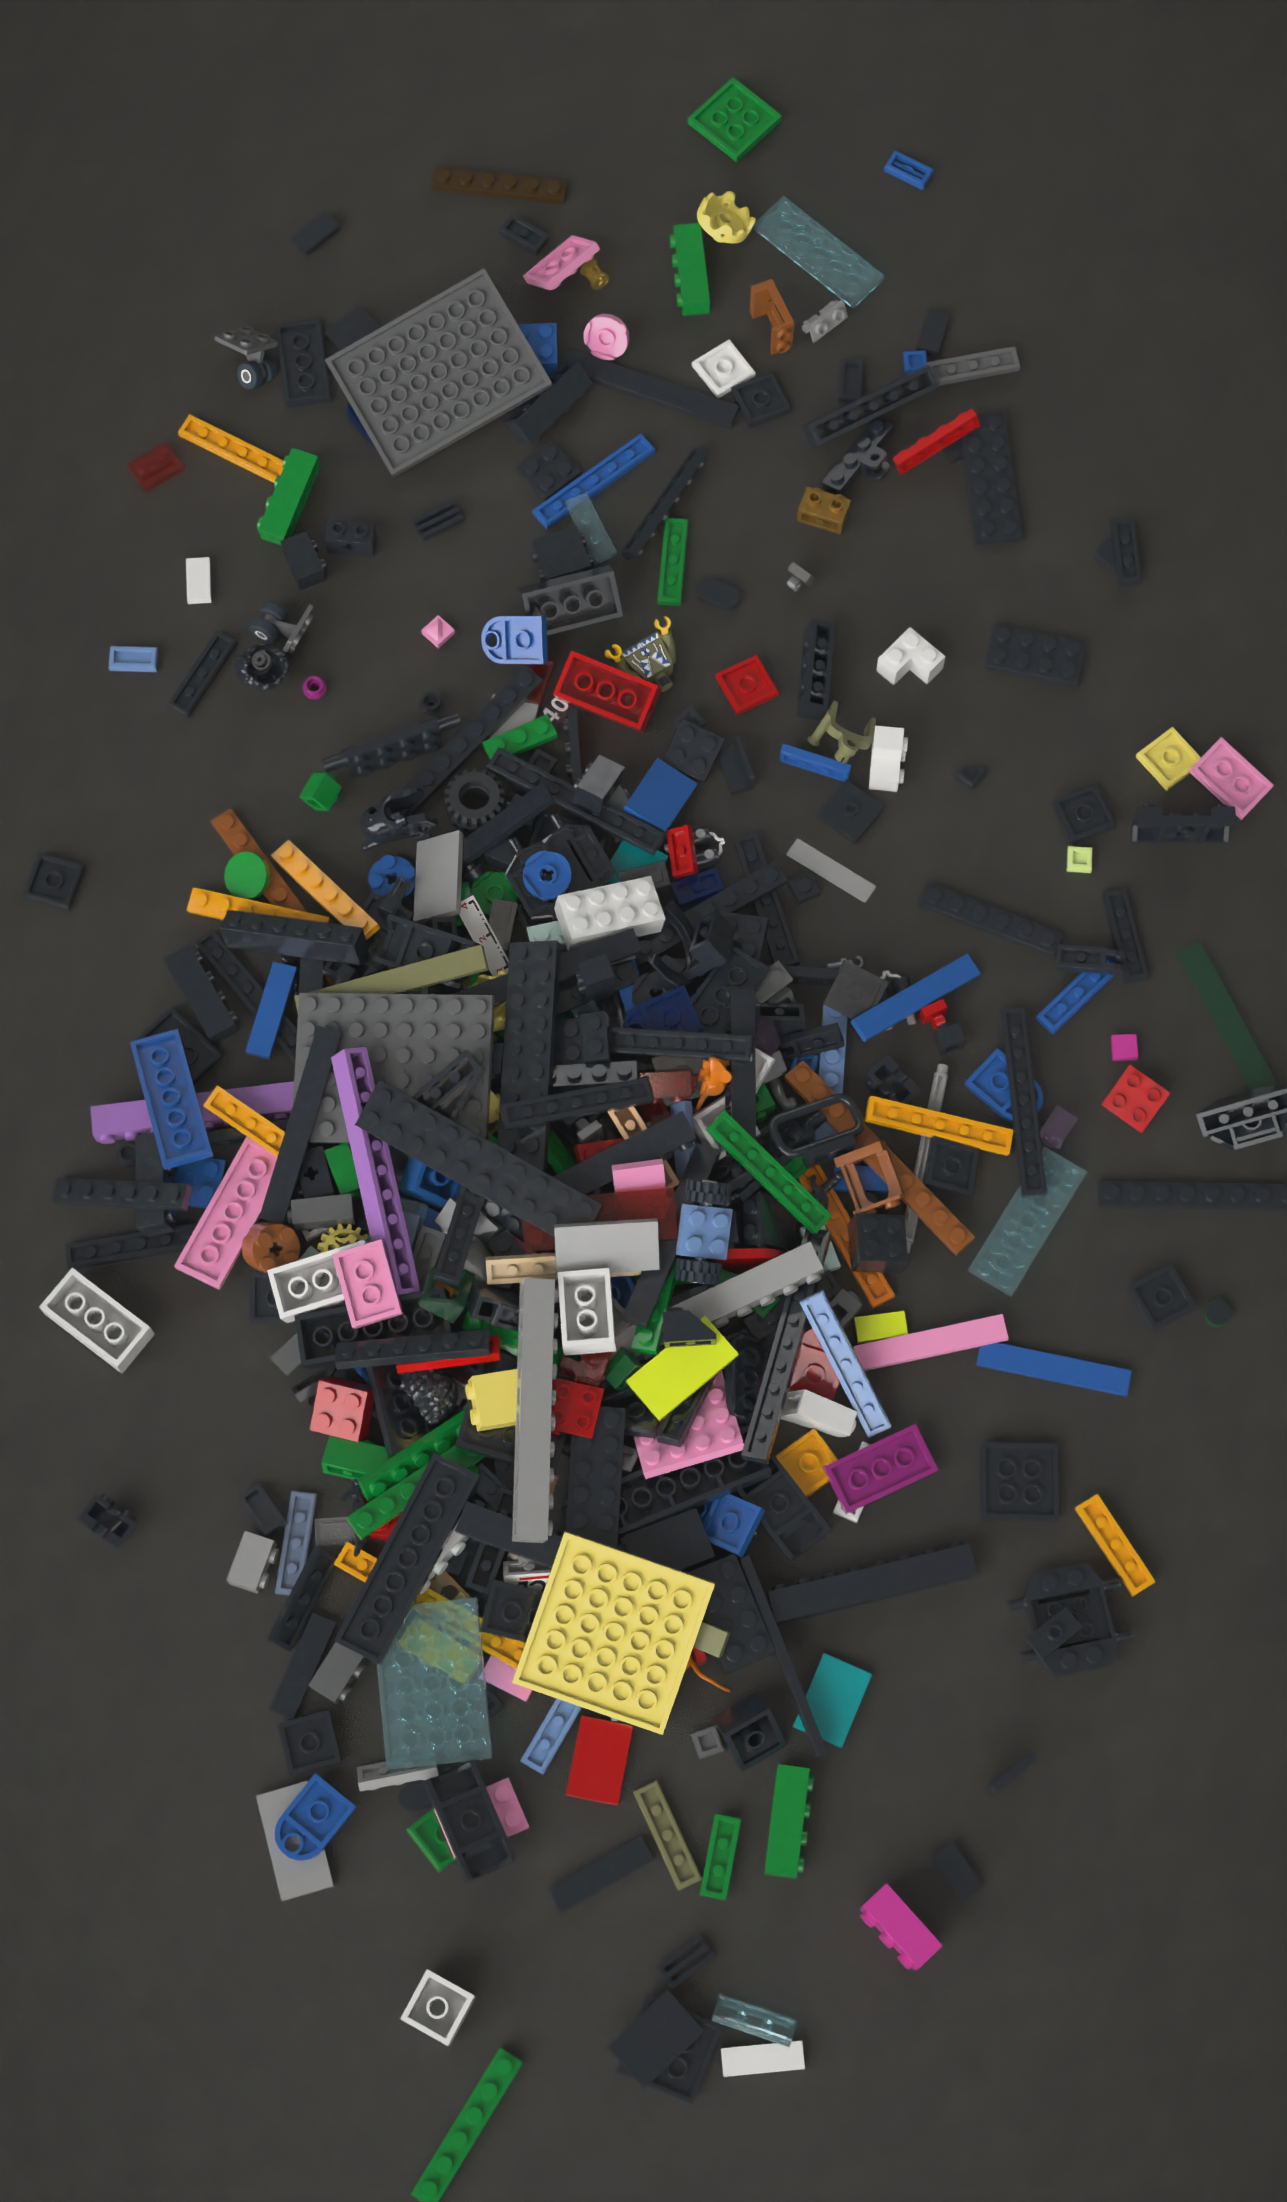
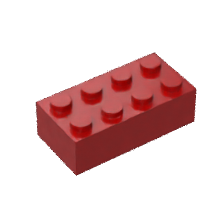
(607, 692)

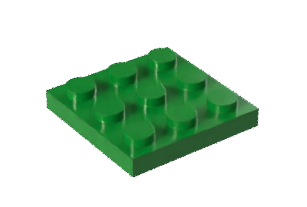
(734, 119)

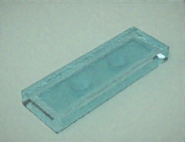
(590, 525)
(754, 2020)

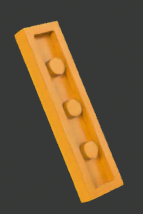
(245, 1120)
(1115, 1545)

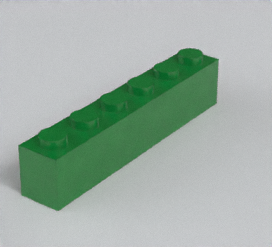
(356, 1459)

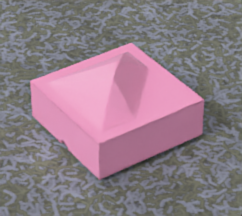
(438, 631)

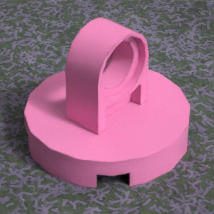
(606, 336)

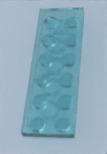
(818, 252)
(1026, 1226)

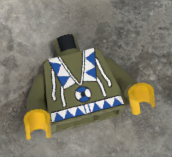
(650, 658)

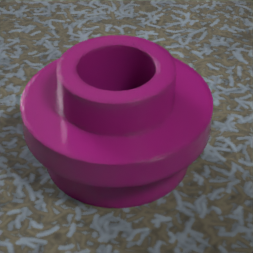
(311, 682)

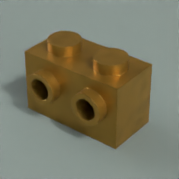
(824, 510)

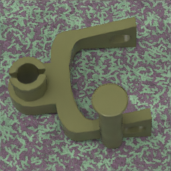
(848, 741)

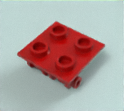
(1136, 1098)
(575, 1408)

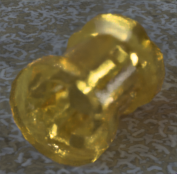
(594, 274)

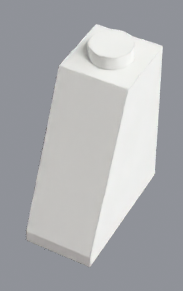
(819, 1413)

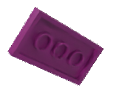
(880, 1469)

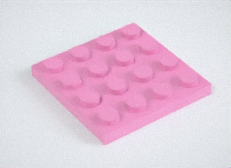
(710, 1437)

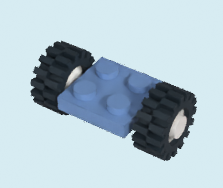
(703, 1231)

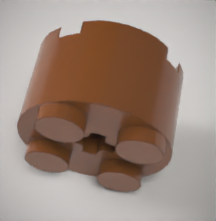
(268, 1235)

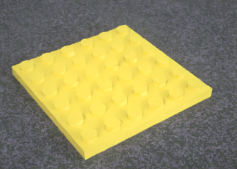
(613, 1632)

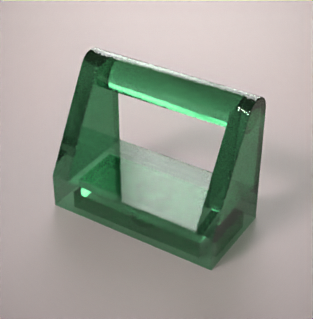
(447, 1308)

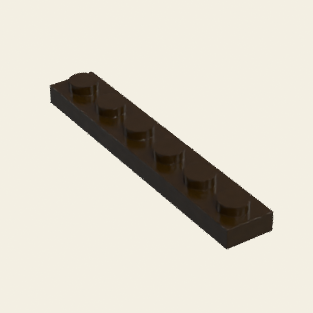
(499, 185)

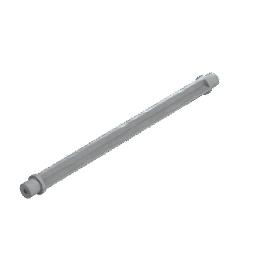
(935, 1104)

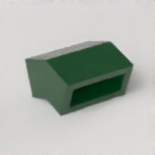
(621, 1368)

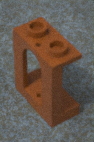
(763, 301)
(860, 1200)

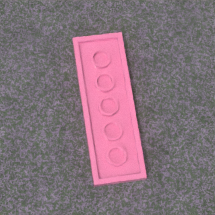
(229, 1216)

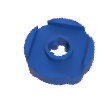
(547, 861)
(390, 866)

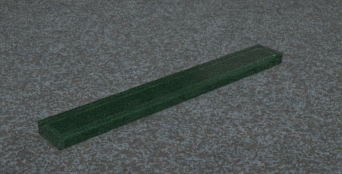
(1225, 1016)

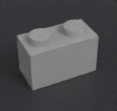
(252, 1562)

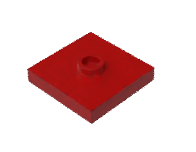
(746, 685)

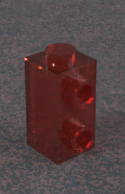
(671, 1084)

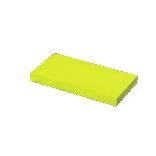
(679, 1373)

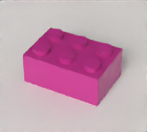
(900, 1928)

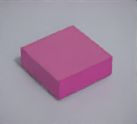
(1124, 1047)

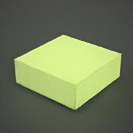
(1079, 859)

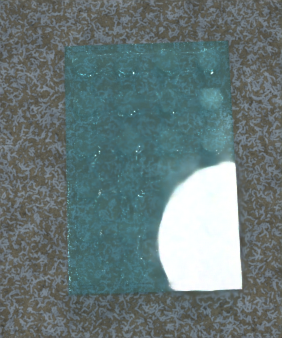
(435, 1688)

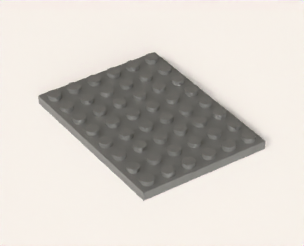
(438, 372)
(406, 1044)

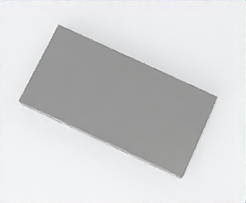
(438, 877)
(607, 1244)
(292, 1876)

